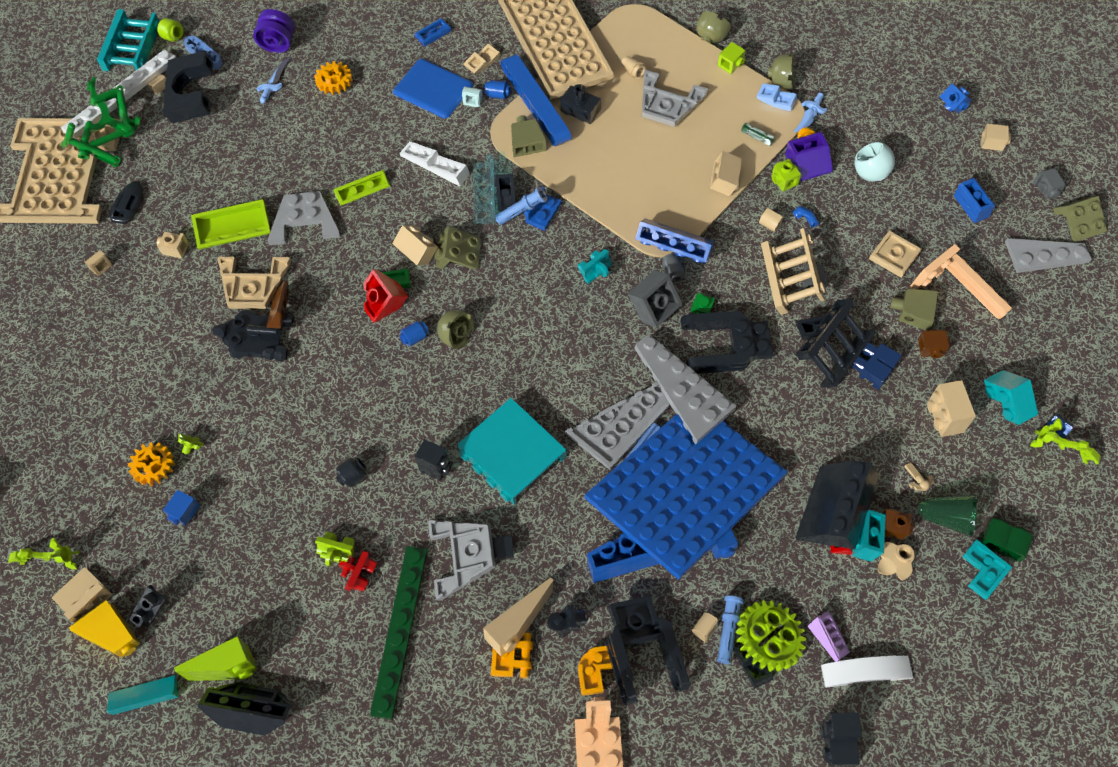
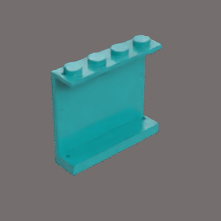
(510, 450)

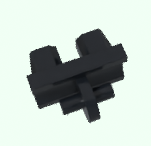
(147, 607)
(566, 620)

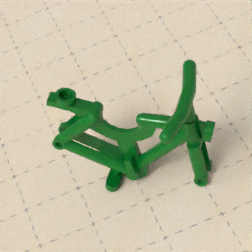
(124, 127)

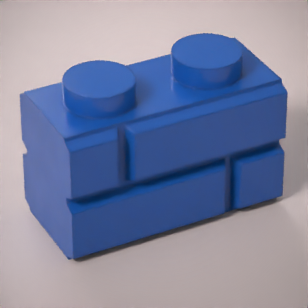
(974, 200)

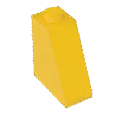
(107, 629)

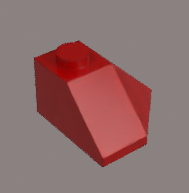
(383, 295)

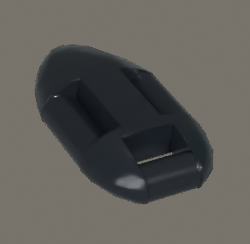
(126, 203)

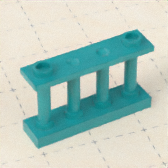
(118, 32)

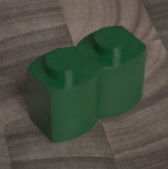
(1006, 540)

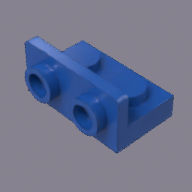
(543, 212)

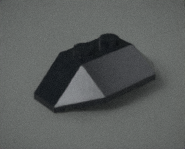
(246, 707)

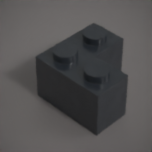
(841, 738)

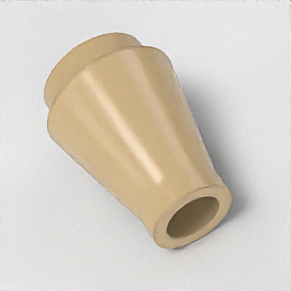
(634, 67)

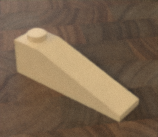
(511, 625)

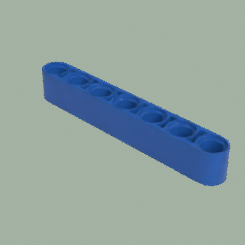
(535, 100)

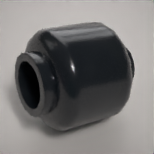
(351, 472)

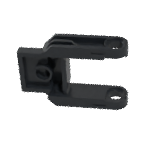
(747, 339)
(635, 626)

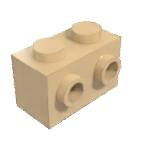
(726, 173)
(415, 244)

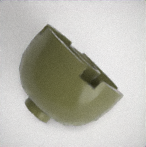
(712, 28)
(782, 71)
(454, 328)

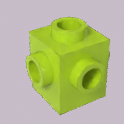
(786, 175)

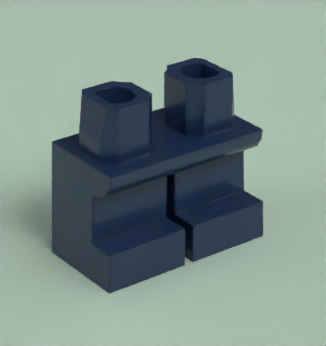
(879, 366)

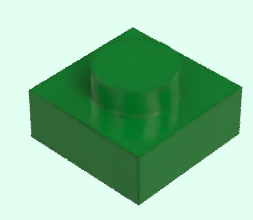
(702, 304)

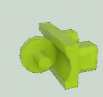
(334, 551)

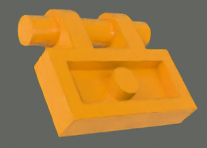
(504, 665)

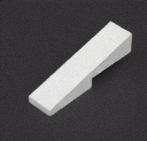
(430, 160)

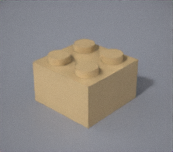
(951, 408)

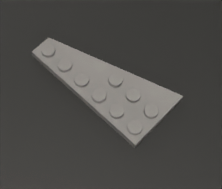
(620, 426)

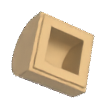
(771, 220)
(98, 263)
(705, 627)

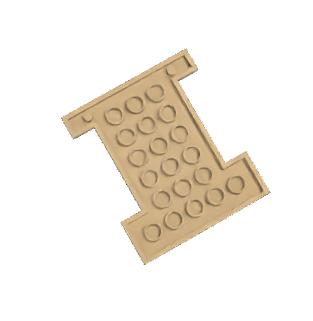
(52, 178)

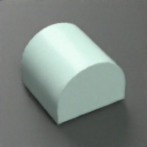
(472, 96)

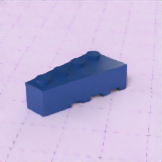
(617, 558)

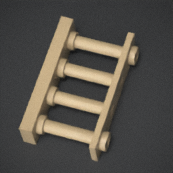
(774, 268)

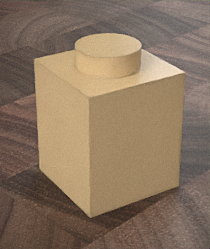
(995, 137)

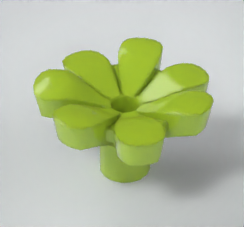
(189, 443)

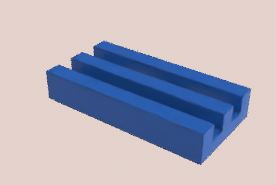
(434, 33)

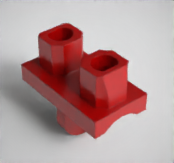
(355, 581)

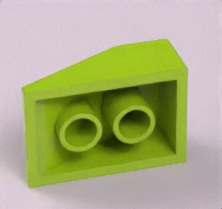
(225, 662)

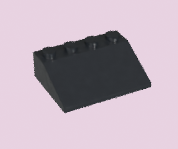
(838, 504)

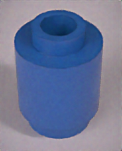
(497, 89)
(413, 333)

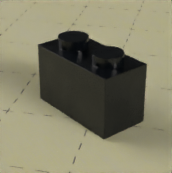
(433, 460)

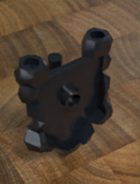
(250, 336)

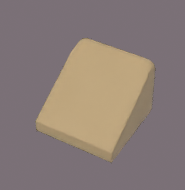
(157, 84)

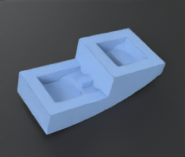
(773, 96)

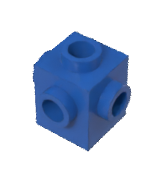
(955, 98)

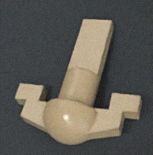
(923, 484)

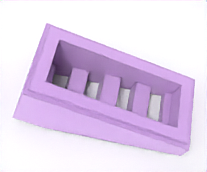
(829, 636)

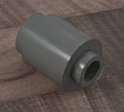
(673, 267)

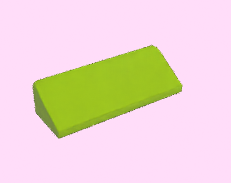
(361, 187)

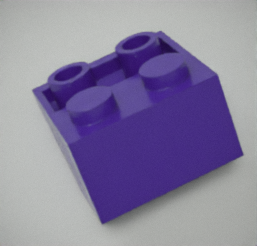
(810, 155)

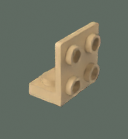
(81, 595)

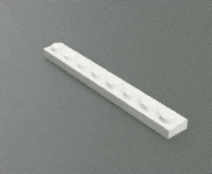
(131, 86)

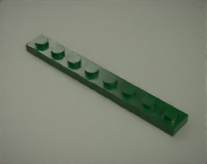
(398, 634)

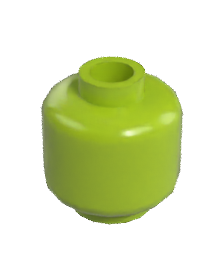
(170, 29)

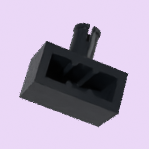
(580, 104)

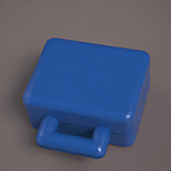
(432, 88)

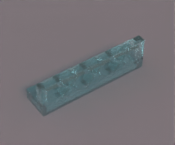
(490, 189)

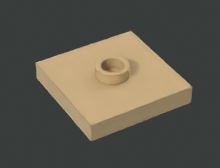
(895, 254)

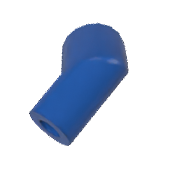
(808, 214)

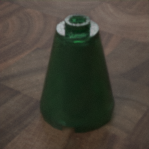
(951, 512)

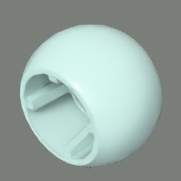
(874, 161)

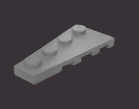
(1039, 255)

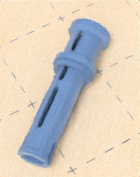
(527, 203)
(730, 619)

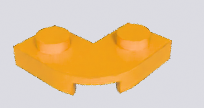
(590, 670)

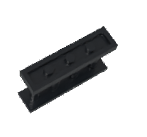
(820, 337)

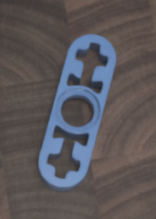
(201, 46)

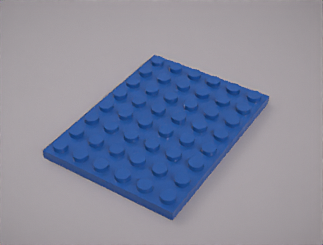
(684, 494)

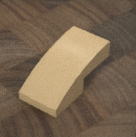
(478, 62)

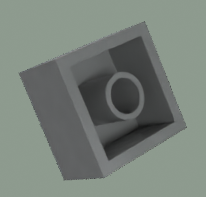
(655, 298)

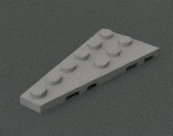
(688, 393)

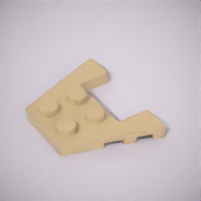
(251, 290)

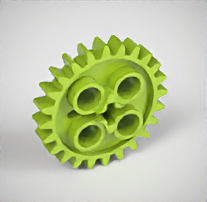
(785, 651)

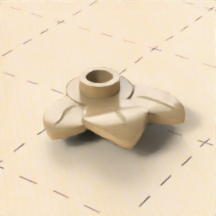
(894, 563)

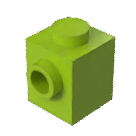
(731, 58)

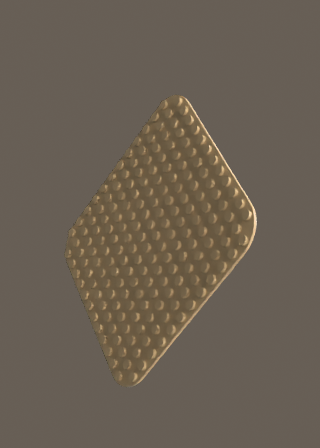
(642, 168)

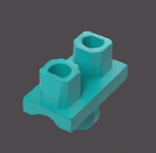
(596, 266)

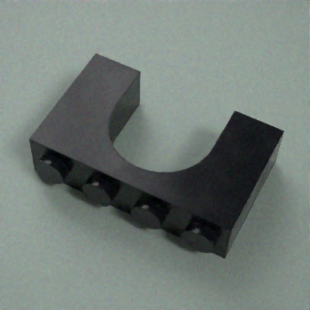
(179, 74)

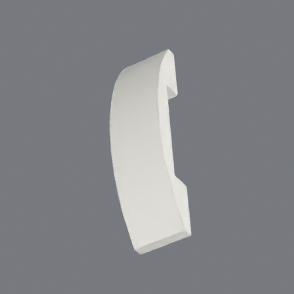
(866, 670)

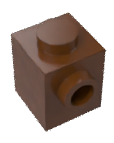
(933, 343)
(898, 524)

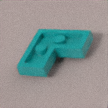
(990, 566)

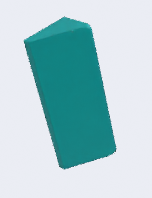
(142, 695)

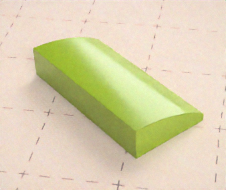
(231, 224)

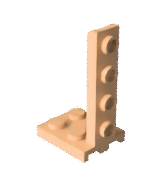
(967, 276)
(598, 736)

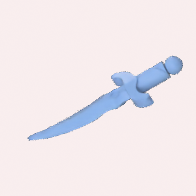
(814, 108)

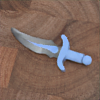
(271, 86)

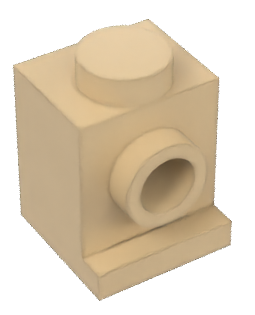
(172, 244)

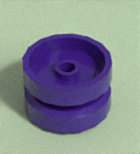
(274, 31)

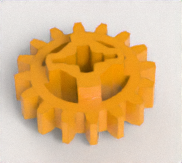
(333, 77)
(151, 464)

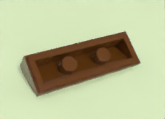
(278, 306)

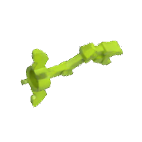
(1049, 433)
(61, 554)

